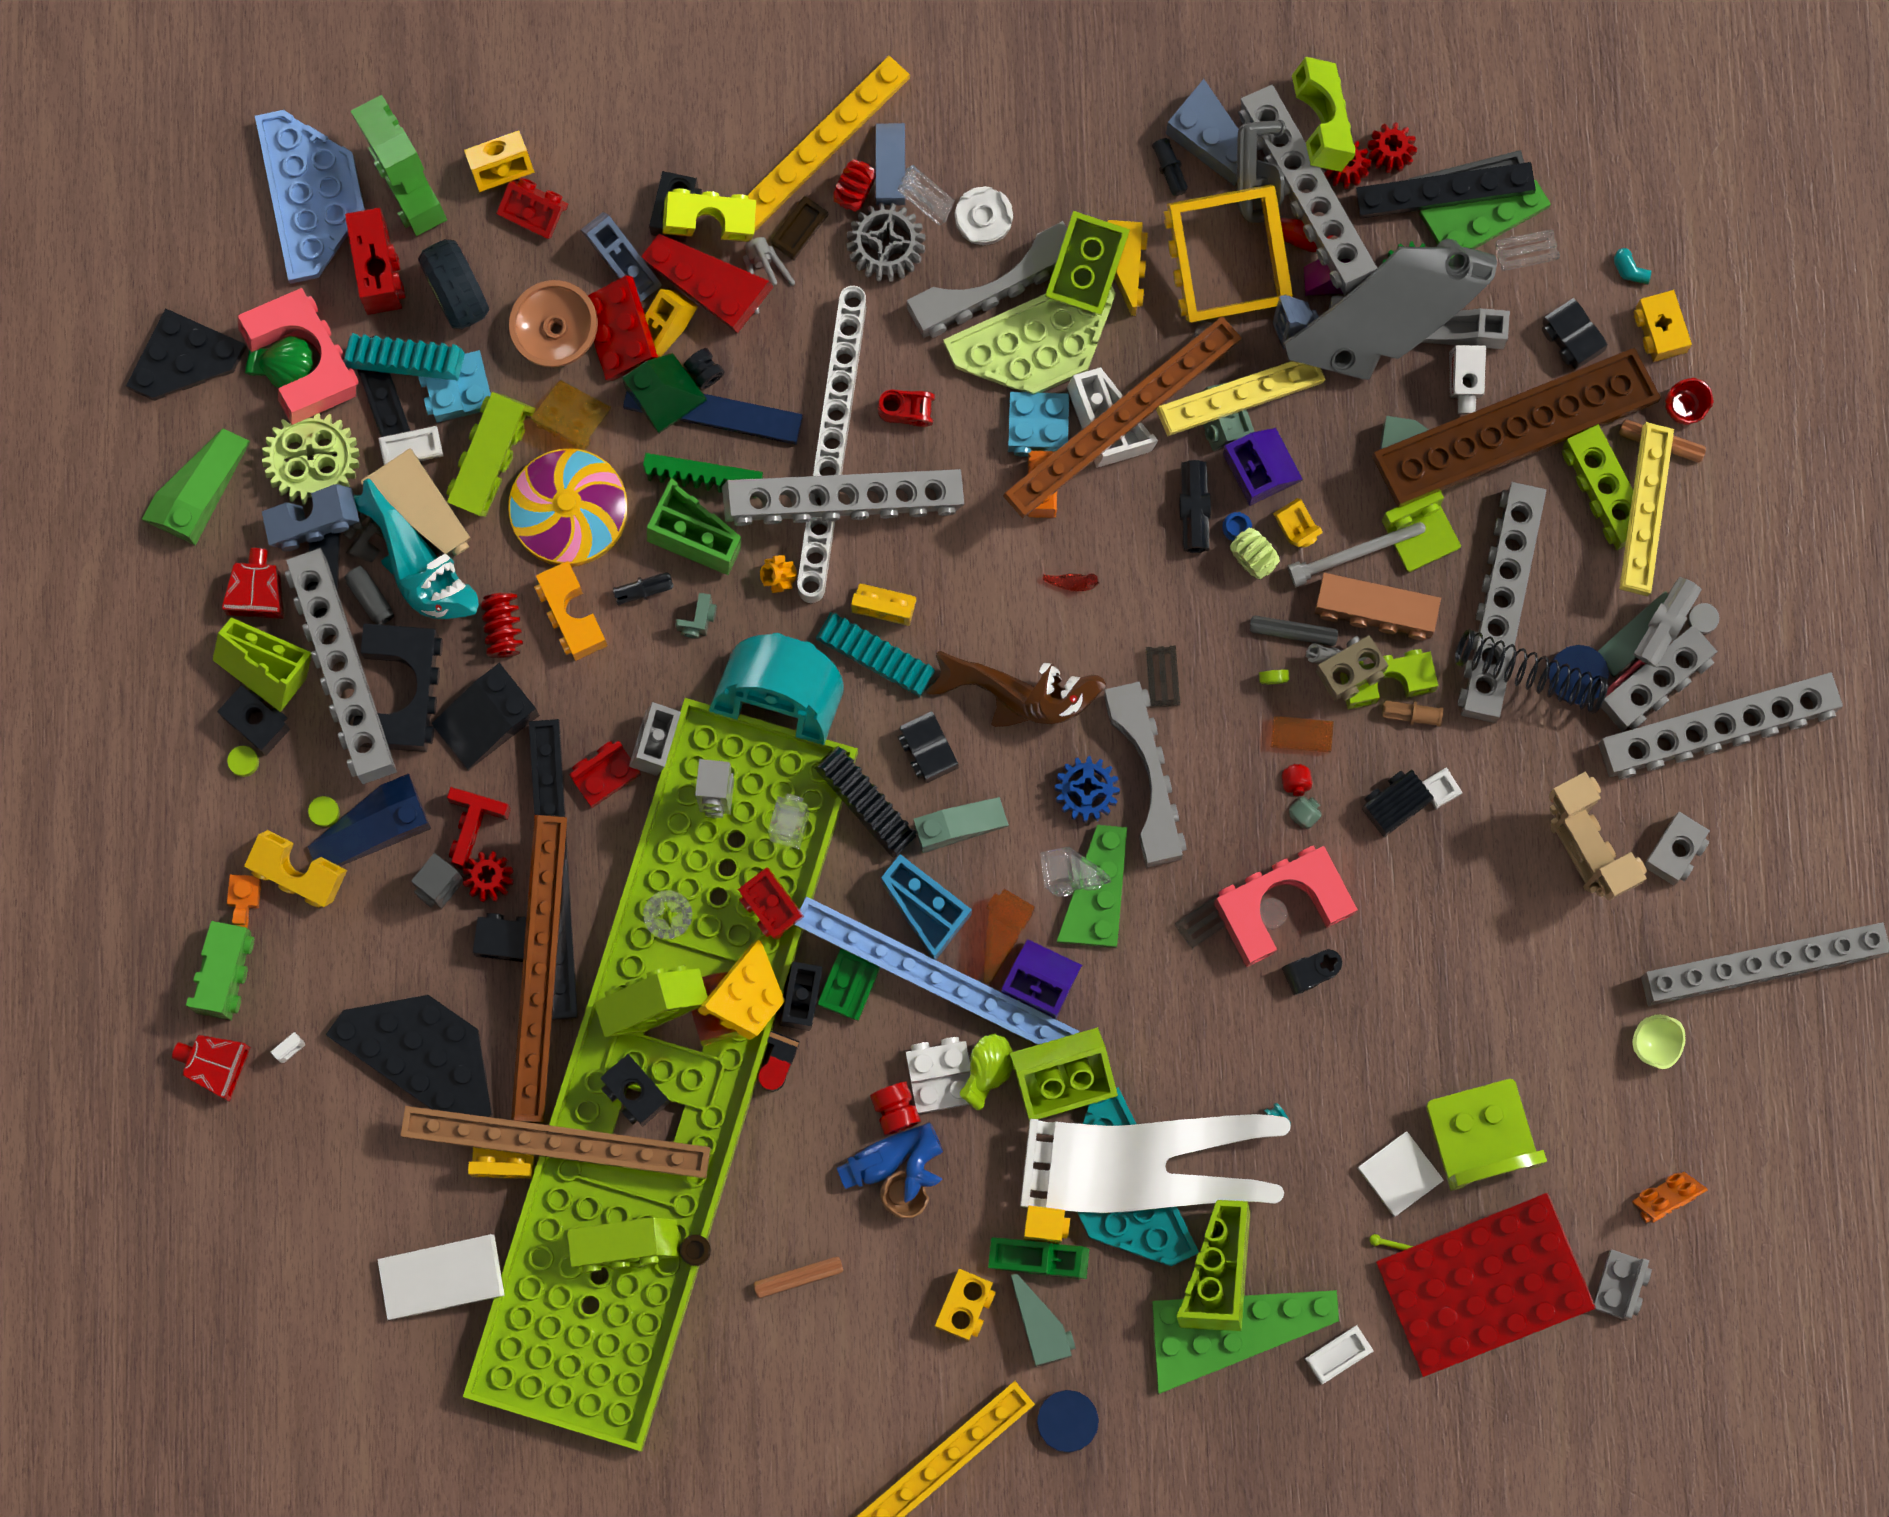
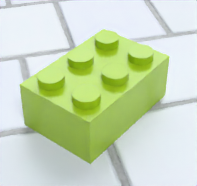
(1087, 263)
(651, 1001)
(1064, 1074)

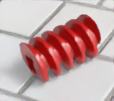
(500, 625)

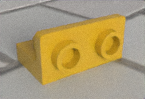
(883, 604)
(500, 1164)

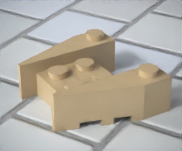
(1584, 843)

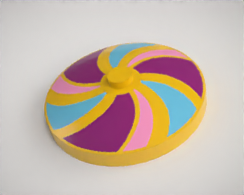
(568, 507)

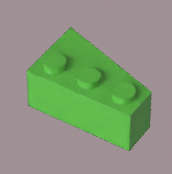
(221, 971)

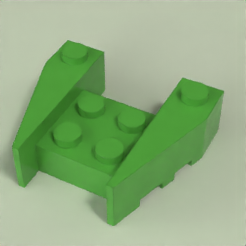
(399, 165)

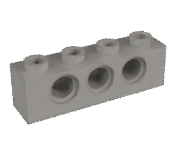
(1690, 645)

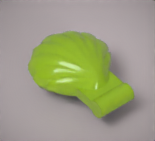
(988, 1068)

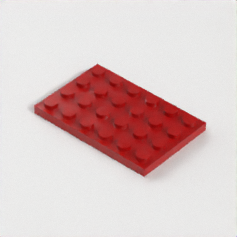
(1485, 1284)

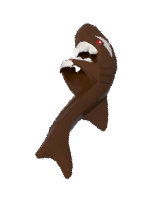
(1016, 699)

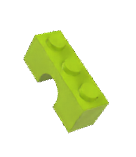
(1413, 671)

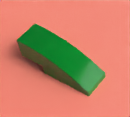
(1039, 1258)

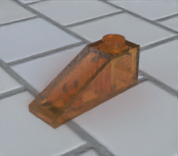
(1005, 924)

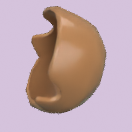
(893, 1197)

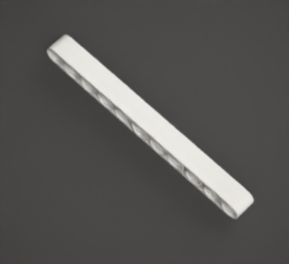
(833, 429)

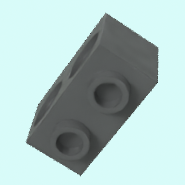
(436, 882)

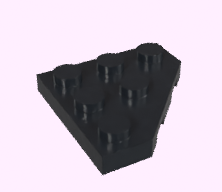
(183, 357)

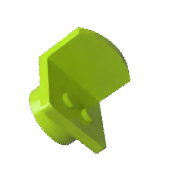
(1483, 1133)

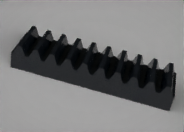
(865, 801)

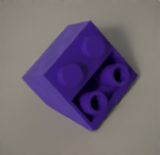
(1261, 464)
(1041, 978)

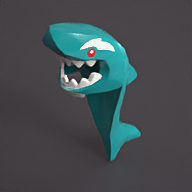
(422, 577)

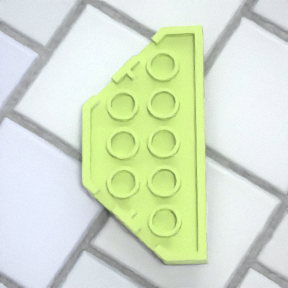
(1030, 344)

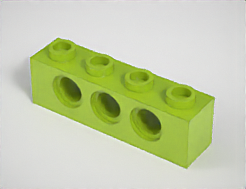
(1595, 445)

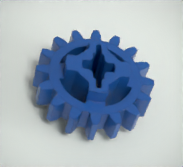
(1075, 790)

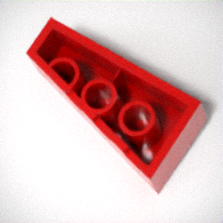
(714, 284)

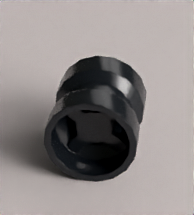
(704, 368)

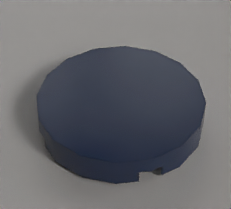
(1586, 660)
(1067, 1421)

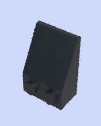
(485, 716)

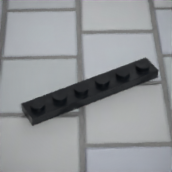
(1445, 190)

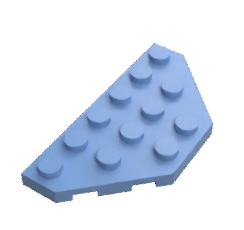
(310, 192)

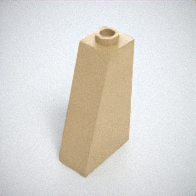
(420, 502)

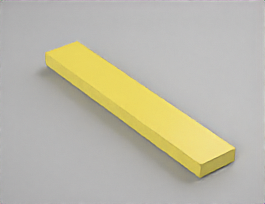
(1238, 396)
(1646, 509)

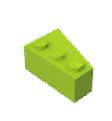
(623, 1243)

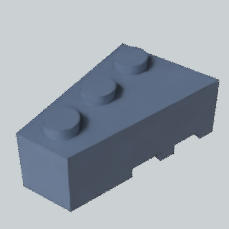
(1207, 132)

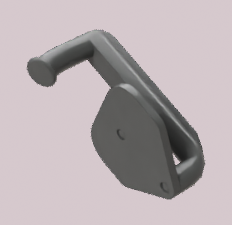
(1254, 172)

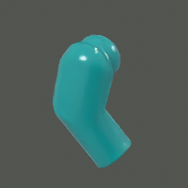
(1627, 268)

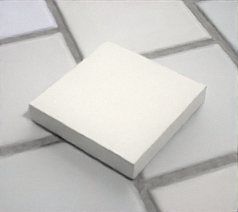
(1400, 1174)

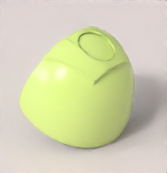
(1659, 1041)

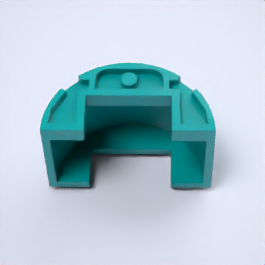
(784, 678)

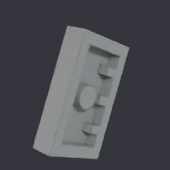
(1621, 1285)

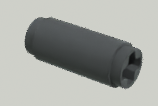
(369, 596)

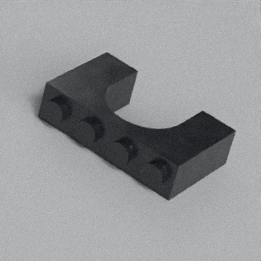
(417, 649)

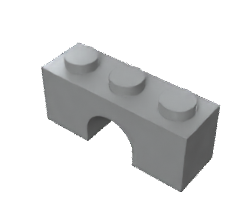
(714, 788)

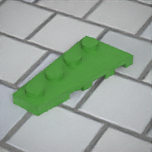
(1483, 220)
(1095, 914)

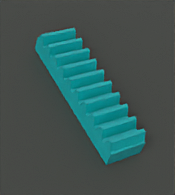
(404, 357)
(875, 654)

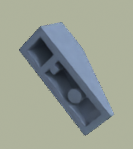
(620, 254)
(1291, 317)

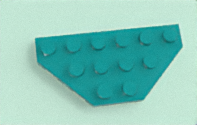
(1147, 1233)

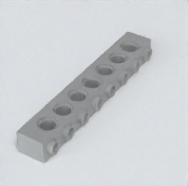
(1268, 106)
(945, 483)
(1530, 502)
(1819, 689)
(378, 760)
(1765, 964)

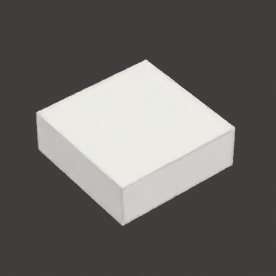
(1442, 787)
(288, 1048)

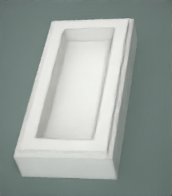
(423, 442)
(1339, 1355)

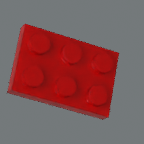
(622, 329)

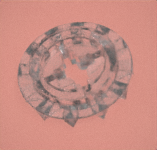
(655, 907)

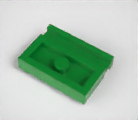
(849, 985)

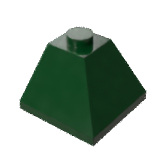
(663, 391)

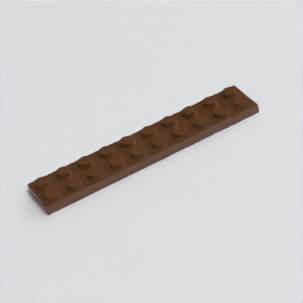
(1515, 427)

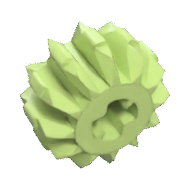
(1254, 553)

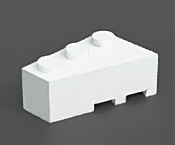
(1091, 396)

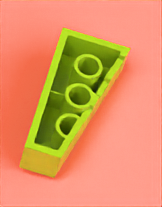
(488, 453)
(1218, 1281)

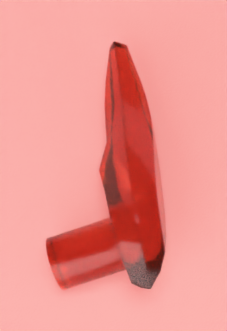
(1073, 582)

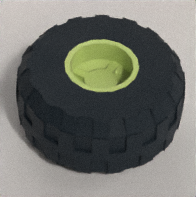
(453, 284)

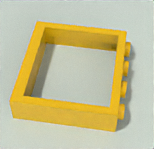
(1178, 250)

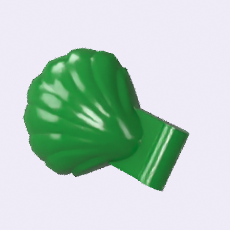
(282, 362)

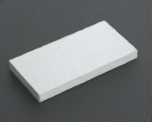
(441, 1277)

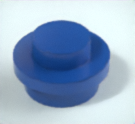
(1235, 524)

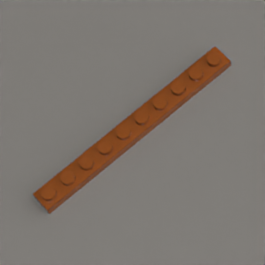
(1122, 417)
(539, 968)

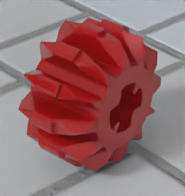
(1402, 144)
(1354, 172)
(854, 185)
(478, 873)

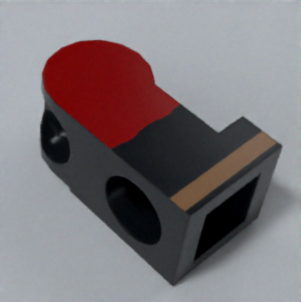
(775, 1072)

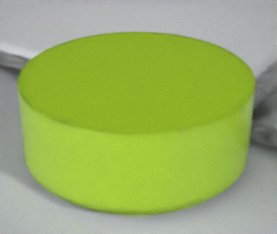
(1273, 677)
(243, 761)
(324, 811)

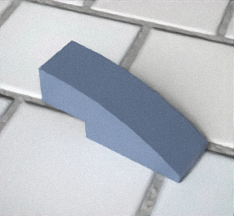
(890, 163)

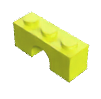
(734, 213)

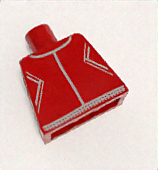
(254, 588)
(213, 1063)

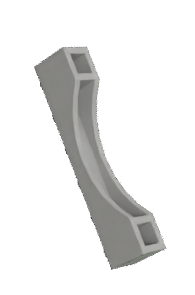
(941, 307)
(1469, 327)
(1129, 715)

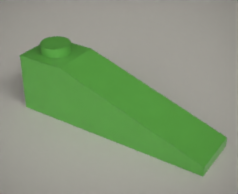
(194, 491)

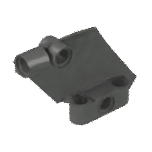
(1394, 308)

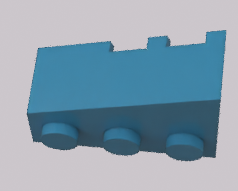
(925, 905)

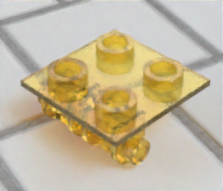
(570, 414)

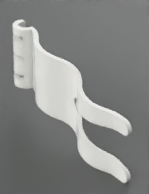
(1126, 1164)

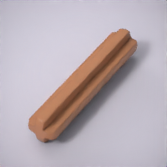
(1679, 446)
(798, 1277)

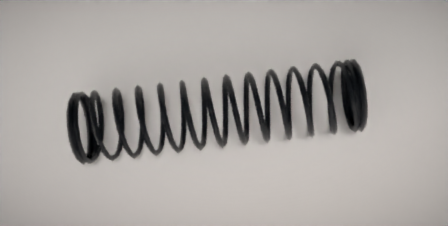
(1591, 692)

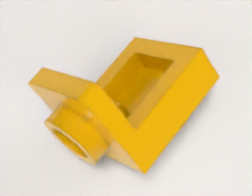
(1297, 524)

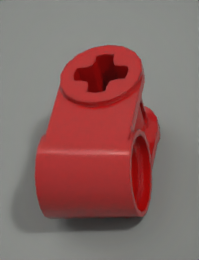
(909, 407)

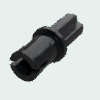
(1170, 166)
(643, 588)

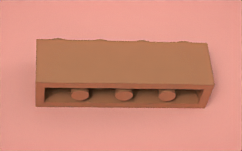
(1377, 606)

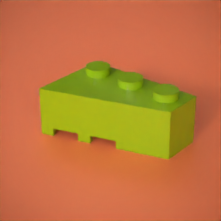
(262, 661)

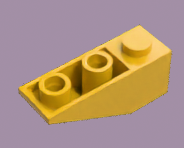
(1130, 265)

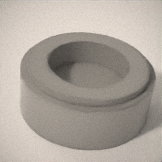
(1704, 617)

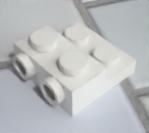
(938, 1074)

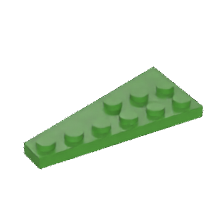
(1266, 1323)

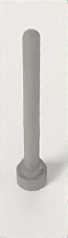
(1302, 572)

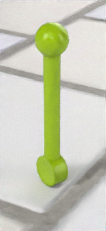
(1376, 1240)

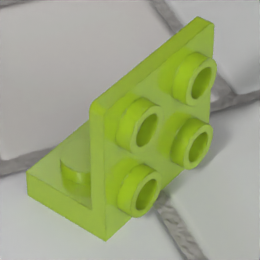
(1434, 543)

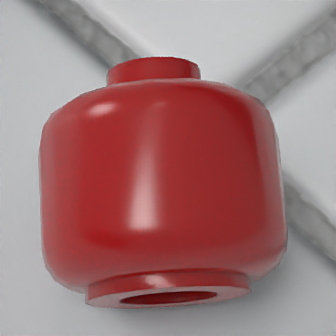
(1297, 779)

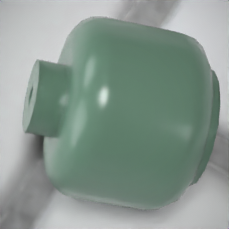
(1305, 812)

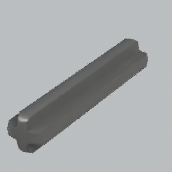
(1293, 630)

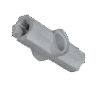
(1667, 621)

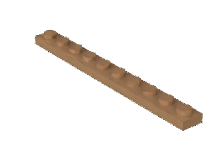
(555, 1142)

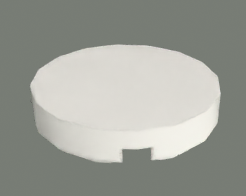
(983, 215)

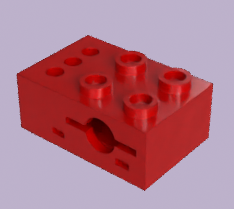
(374, 261)

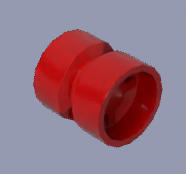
(895, 1108)

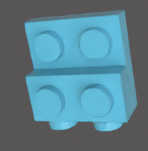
(458, 398)
(1037, 422)

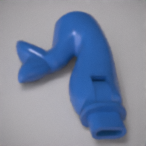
(886, 1155)

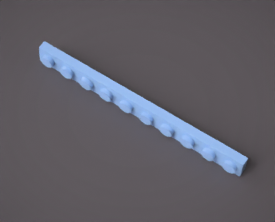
(930, 974)

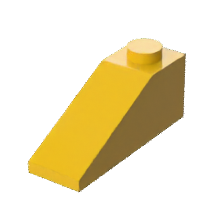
(668, 318)

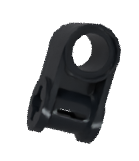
(1307, 973)

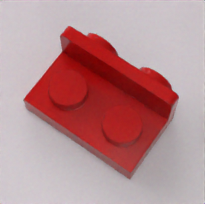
(532, 207)
(603, 773)
(770, 904)

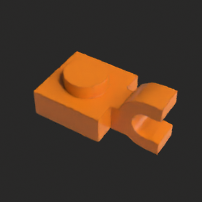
(243, 895)

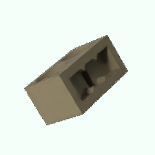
(1347, 663)

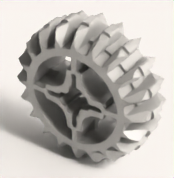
(896, 245)

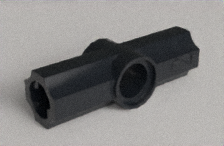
(1195, 506)

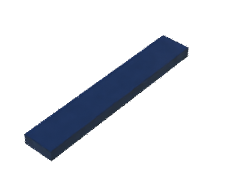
(740, 418)

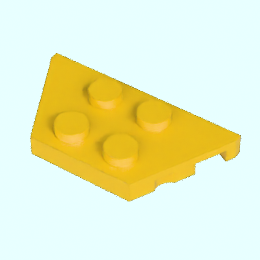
(746, 994)

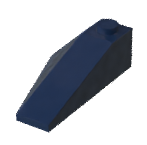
(377, 822)

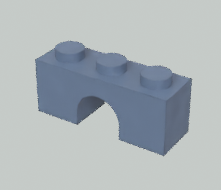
(332, 512)

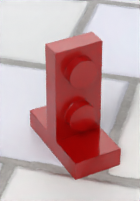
(471, 822)

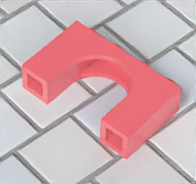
(297, 317)
(1311, 873)

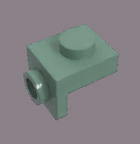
(704, 614)

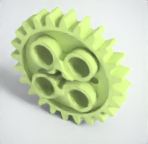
(309, 433)

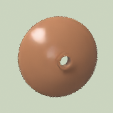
(541, 310)

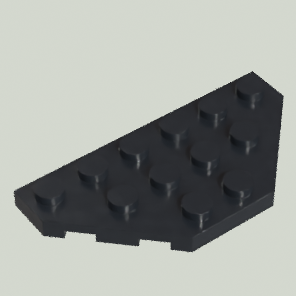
(420, 1050)

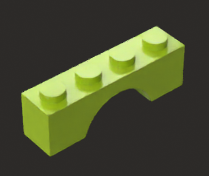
(1320, 87)

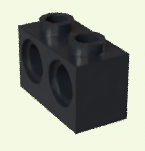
(667, 183)

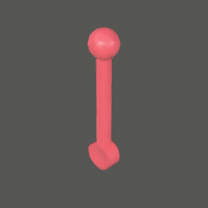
(1623, 677)

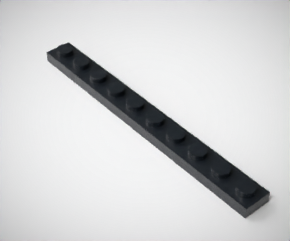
(550, 801)

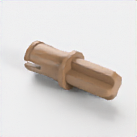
(1412, 713)

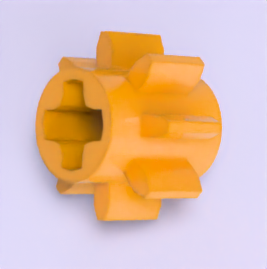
(778, 573)

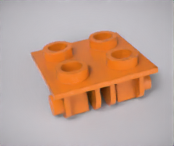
(1672, 1194)

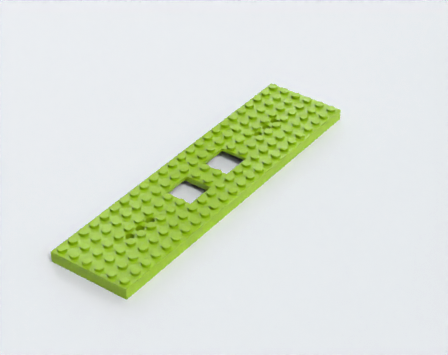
(538, 1344)

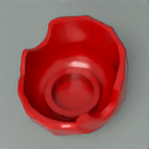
(1689, 401)

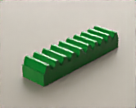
(694, 471)

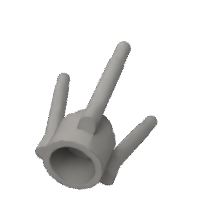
(760, 255)

